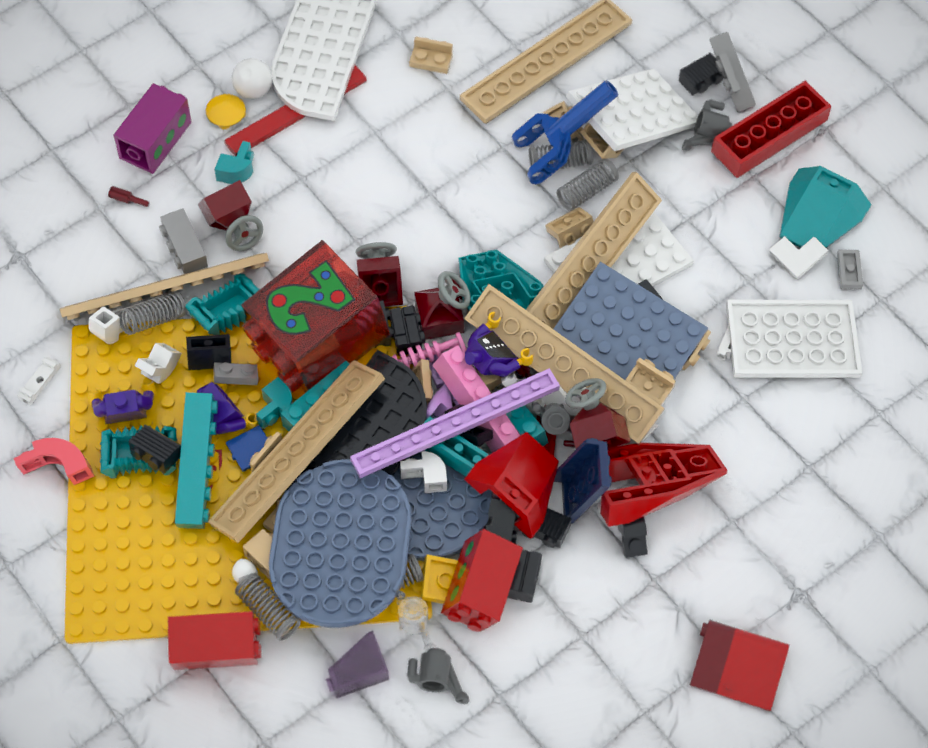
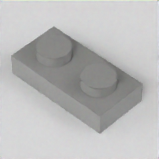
(849, 269)
(235, 373)

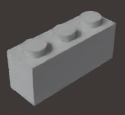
(183, 241)

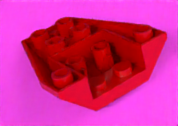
(521, 477)

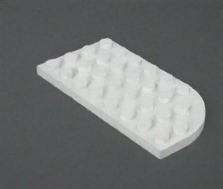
(319, 54)

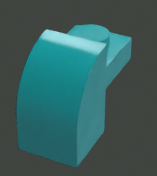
(232, 169)
(278, 398)

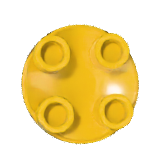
(225, 110)

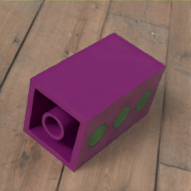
(152, 128)

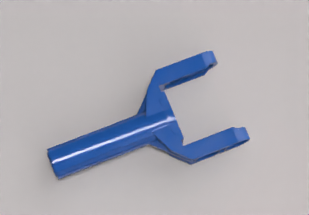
(560, 130)

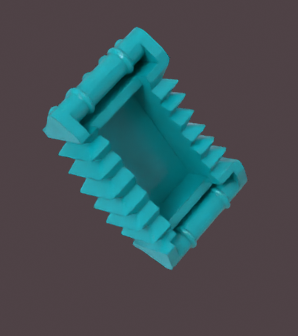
(223, 307)
(117, 455)

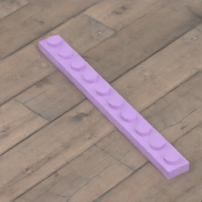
(454, 423)

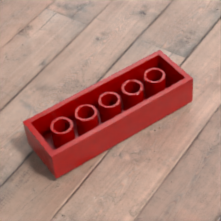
(771, 129)

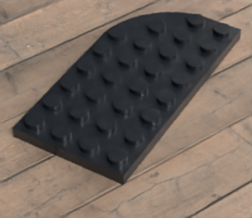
(389, 411)

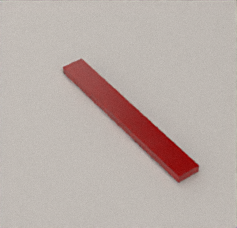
(279, 120)

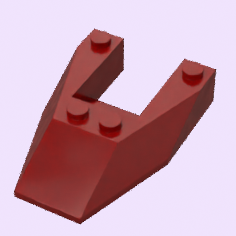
(664, 477)

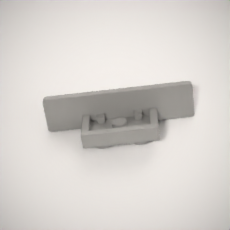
(733, 74)

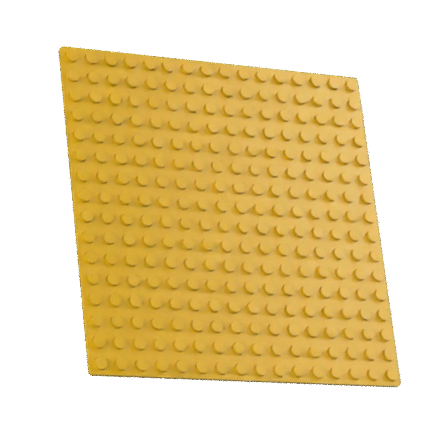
(123, 548)

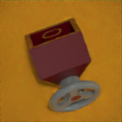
(229, 212)
(380, 271)
(440, 307)
(595, 418)

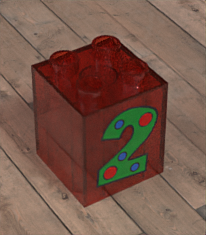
(313, 318)

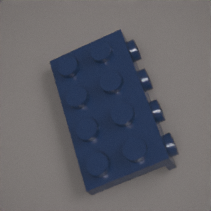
(584, 477)

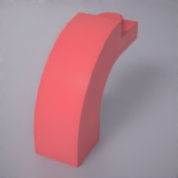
(56, 451)

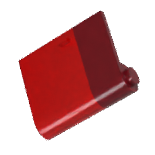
(739, 664)

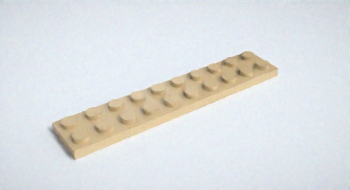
(545, 60)
(601, 243)
(155, 288)
(566, 360)
(296, 451)

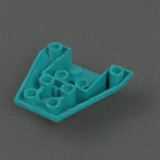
(821, 207)
(501, 273)

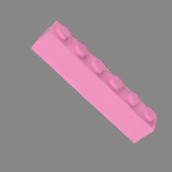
(468, 387)

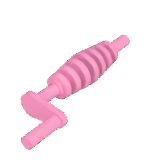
(437, 349)

